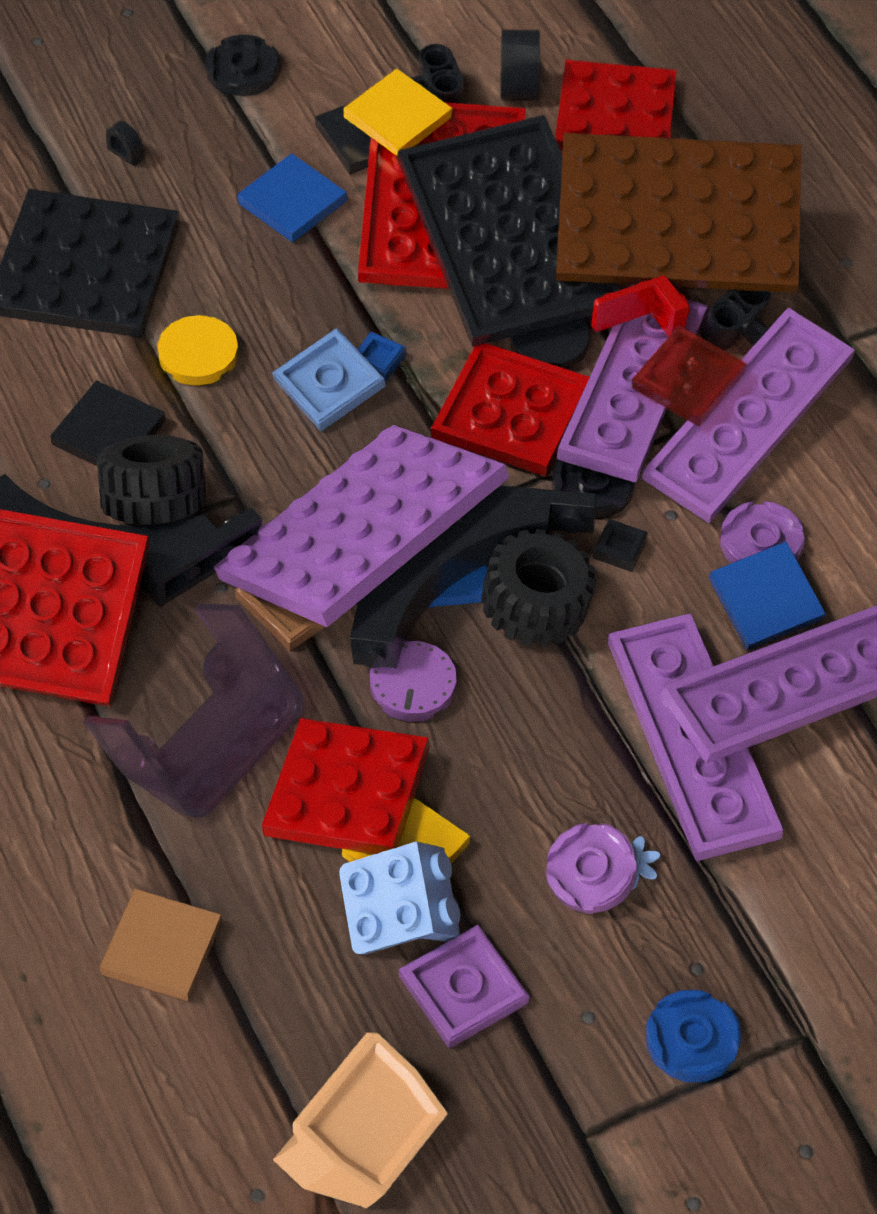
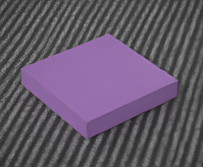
(463, 986)

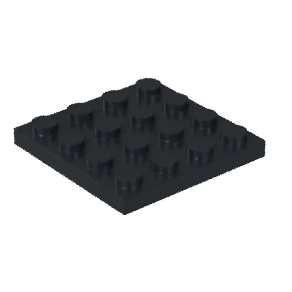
(85, 262)

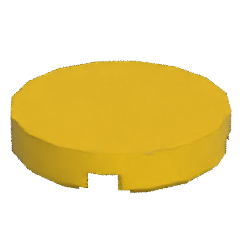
(197, 350)

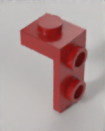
(647, 297)

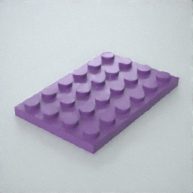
(360, 524)

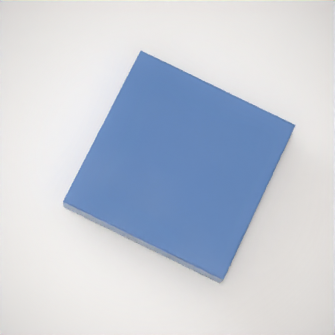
(329, 379)

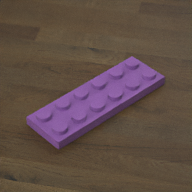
(781, 382)
(612, 420)
(778, 687)
(716, 802)

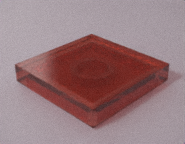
(689, 375)

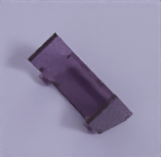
(226, 735)

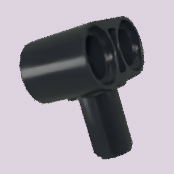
(520, 64)
(440, 73)
(737, 316)

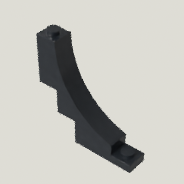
(178, 552)
(395, 605)

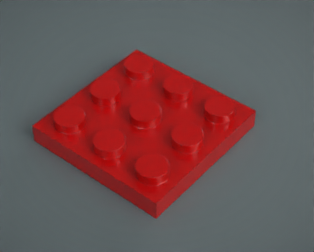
(615, 100)
(510, 408)
(346, 787)

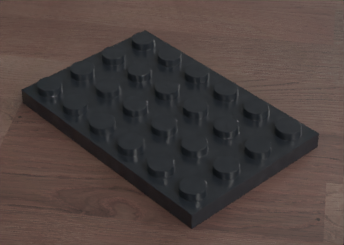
(495, 227)

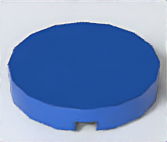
(693, 1036)

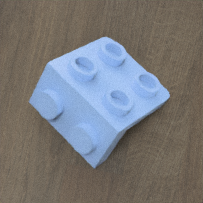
(399, 897)

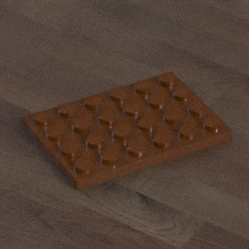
(680, 211)

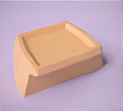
(362, 1126)

